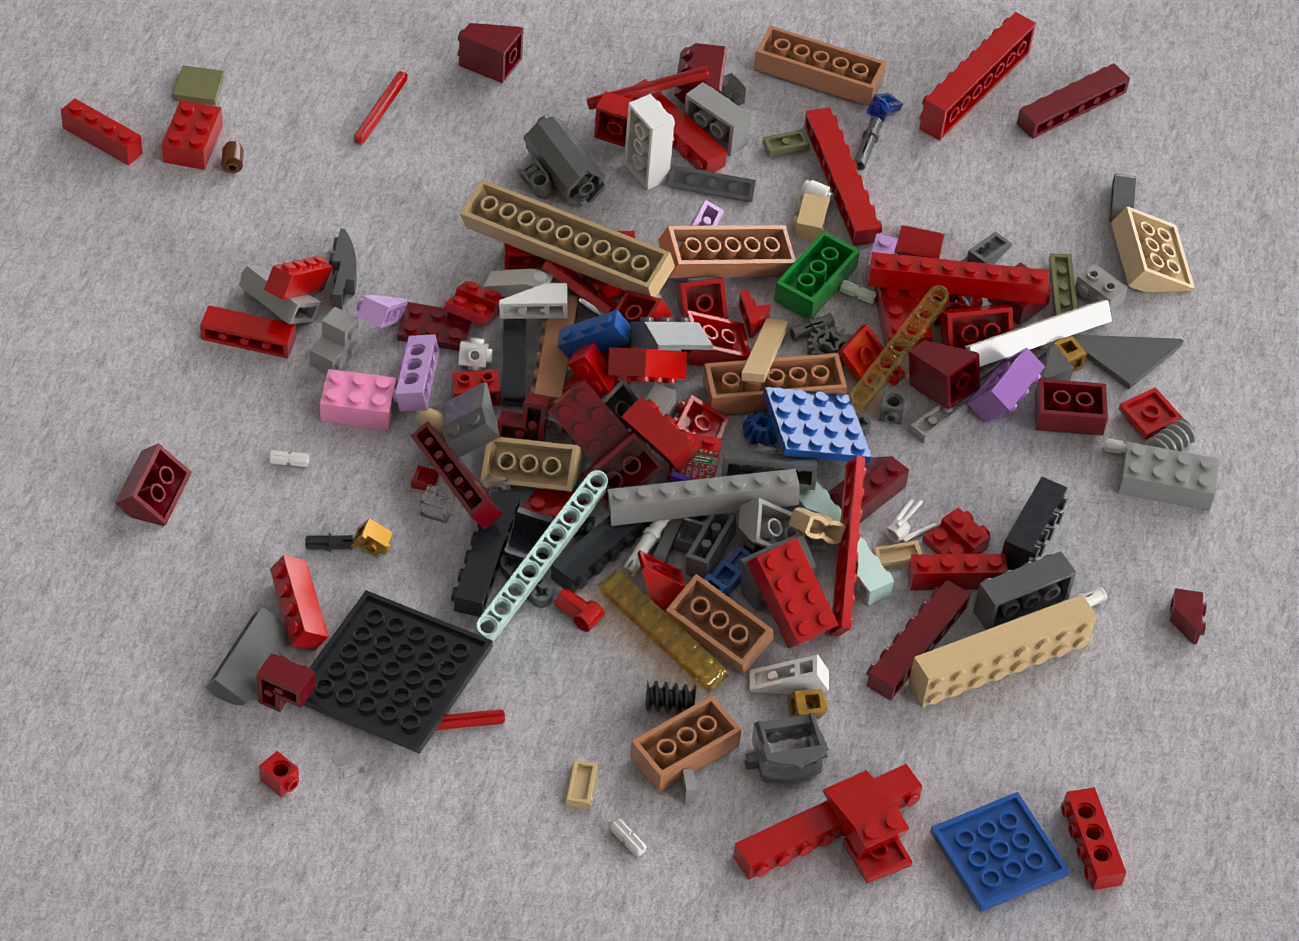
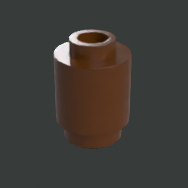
(232, 157)

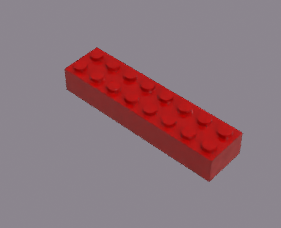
(976, 76)

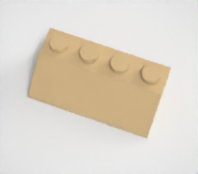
(533, 463)

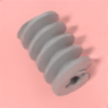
(1174, 436)

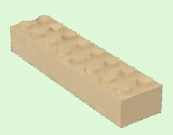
(1002, 650)

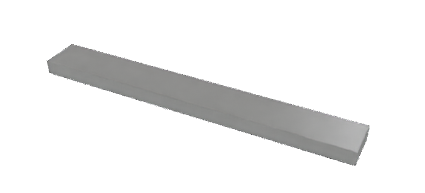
(939, 417)

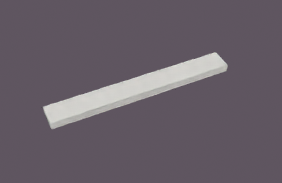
(1042, 332)

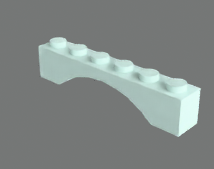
(872, 579)

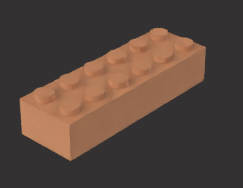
(819, 65)
(728, 250)
(809, 373)

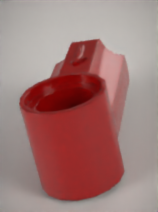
(584, 613)

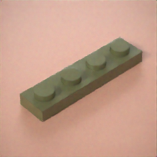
(1063, 283)

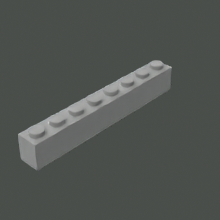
(701, 496)

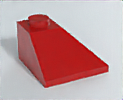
(662, 579)

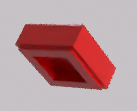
(423, 477)

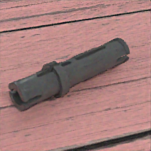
(870, 137)

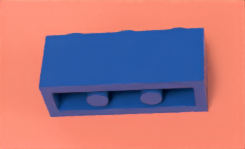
(606, 331)

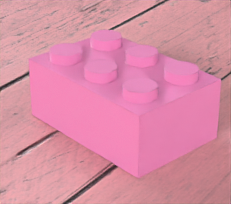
(358, 399)

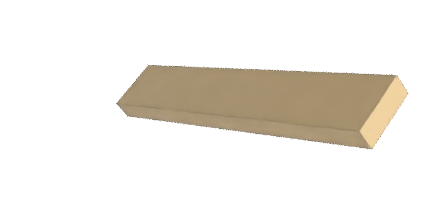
(764, 350)

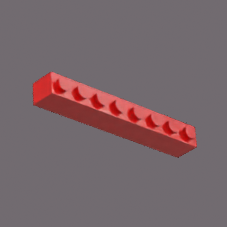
(842, 176)
(958, 277)
(813, 828)

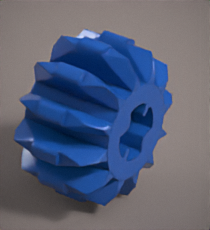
(759, 429)

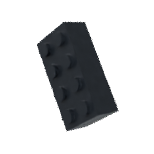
(1035, 524)

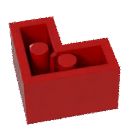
(593, 367)

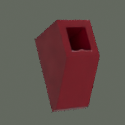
(1187, 613)

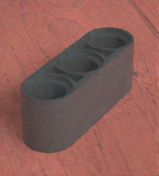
(1122, 194)

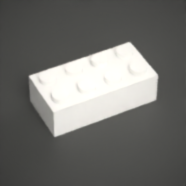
(649, 141)

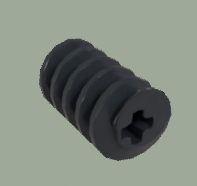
(669, 697)

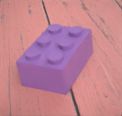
(1006, 385)

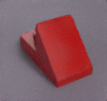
(752, 315)

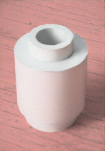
(816, 188)

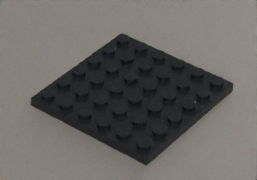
(394, 671)

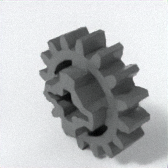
(827, 341)

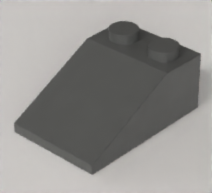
(469, 420)

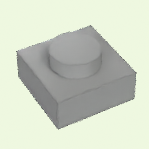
(690, 786)

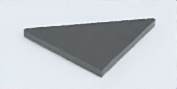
(1127, 357)

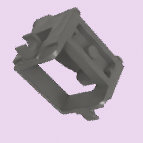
(784, 729)

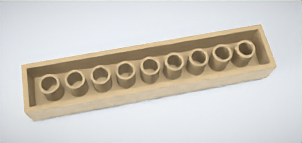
(567, 239)

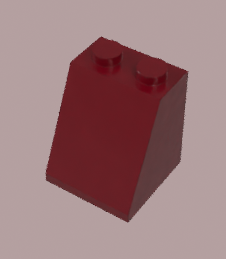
(490, 49)
(944, 372)

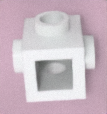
(466, 354)

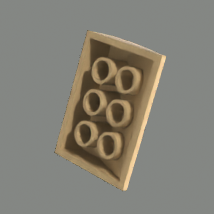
(1151, 253)

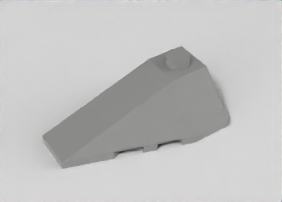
(768, 525)

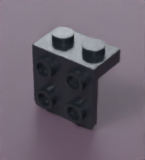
(526, 532)

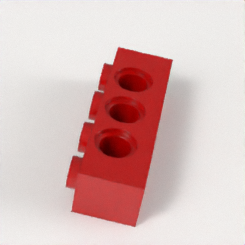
(1086, 803)

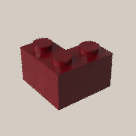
(530, 423)
(284, 682)

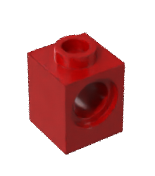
(275, 766)

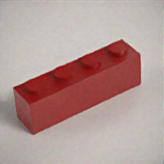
(101, 131)
(298, 277)
(248, 331)
(964, 570)
(299, 603)

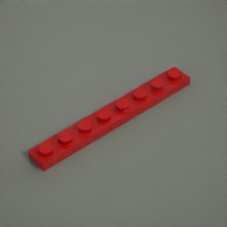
(847, 548)

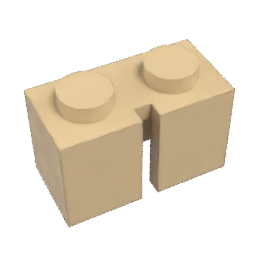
(811, 216)

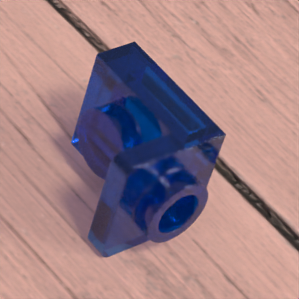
(882, 105)

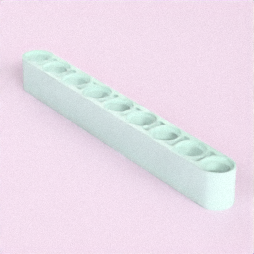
(544, 545)

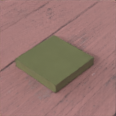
(198, 85)

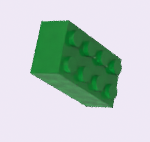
(816, 275)

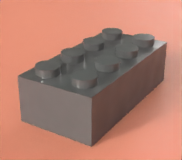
(1024, 590)

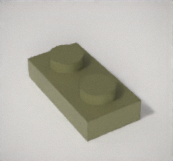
(785, 143)

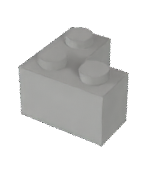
(337, 341)

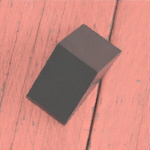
(1057, 366)

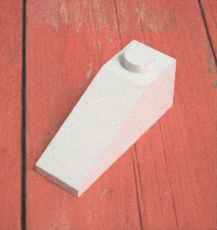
(516, 281)
(536, 303)
(790, 676)

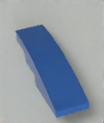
(728, 574)

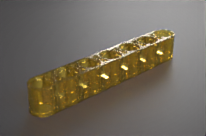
(903, 339)
(663, 630)

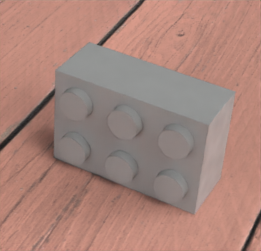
(718, 117)

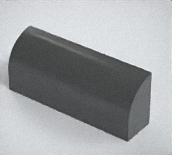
(747, 462)
(236, 675)

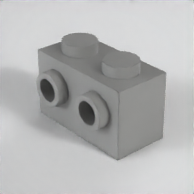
(1098, 285)

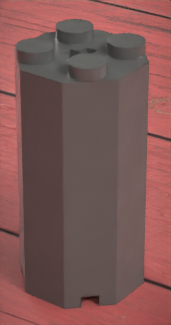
(565, 160)

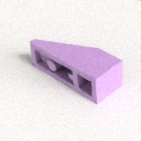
(381, 309)

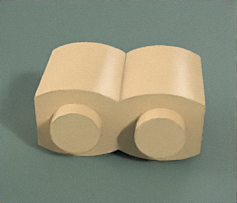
(817, 525)

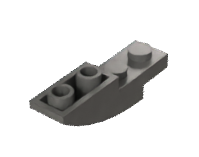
(343, 269)

